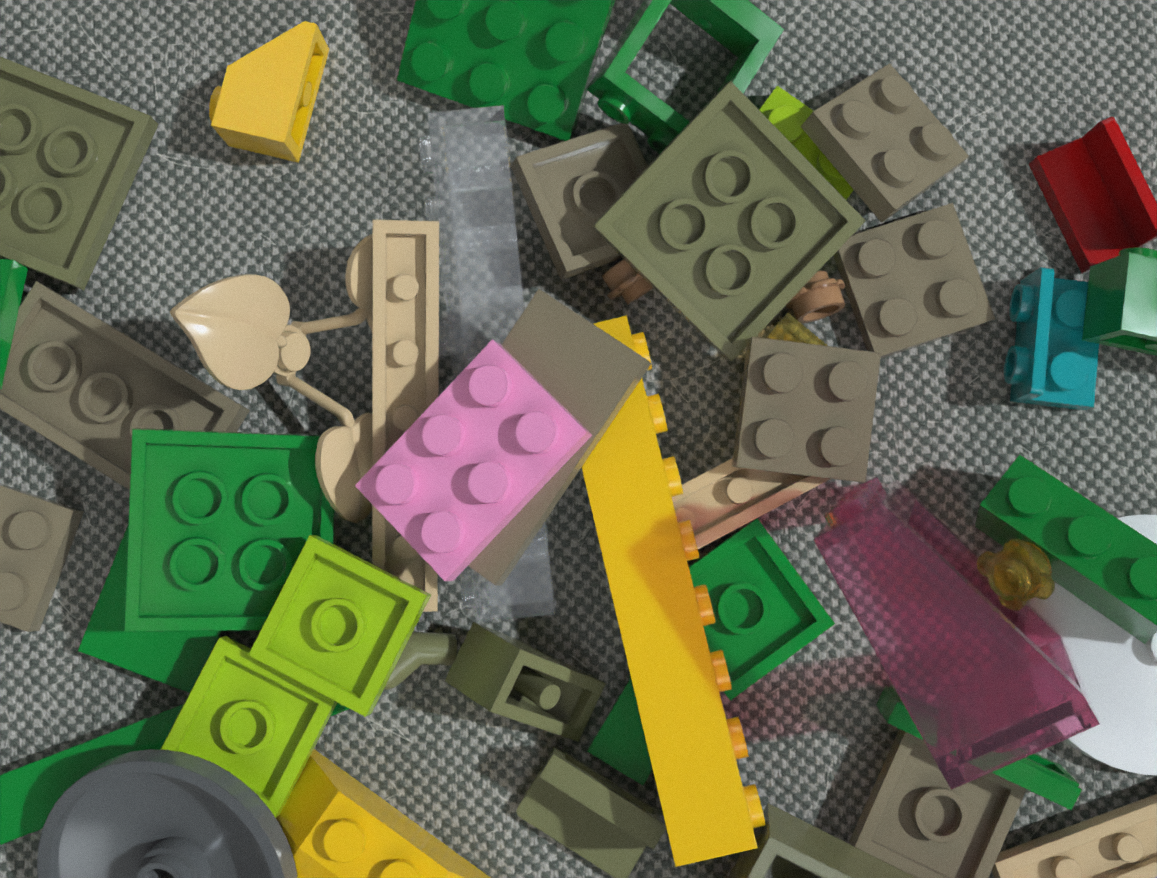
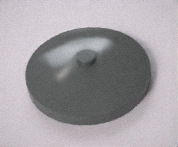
(162, 819)

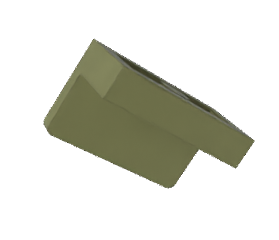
(590, 814)

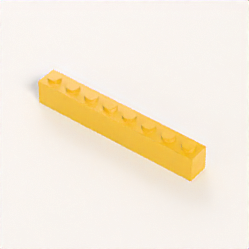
(663, 631)

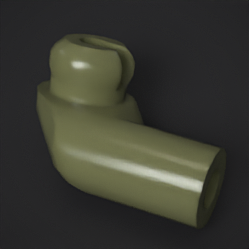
(423, 649)

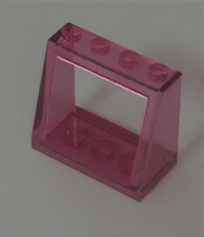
(967, 668)

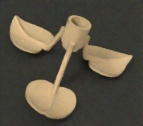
(245, 338)

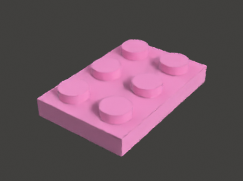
(472, 461)

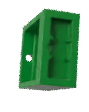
(732, 23)

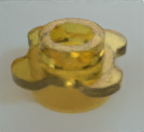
(1017, 573)

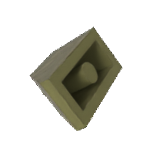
(524, 683)

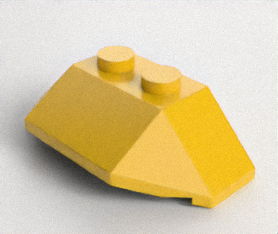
(351, 832)

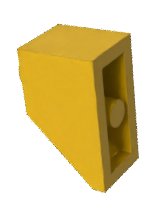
(271, 94)

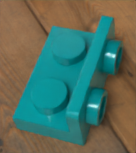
(1049, 357)

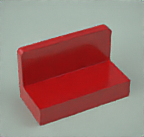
(1097, 195)

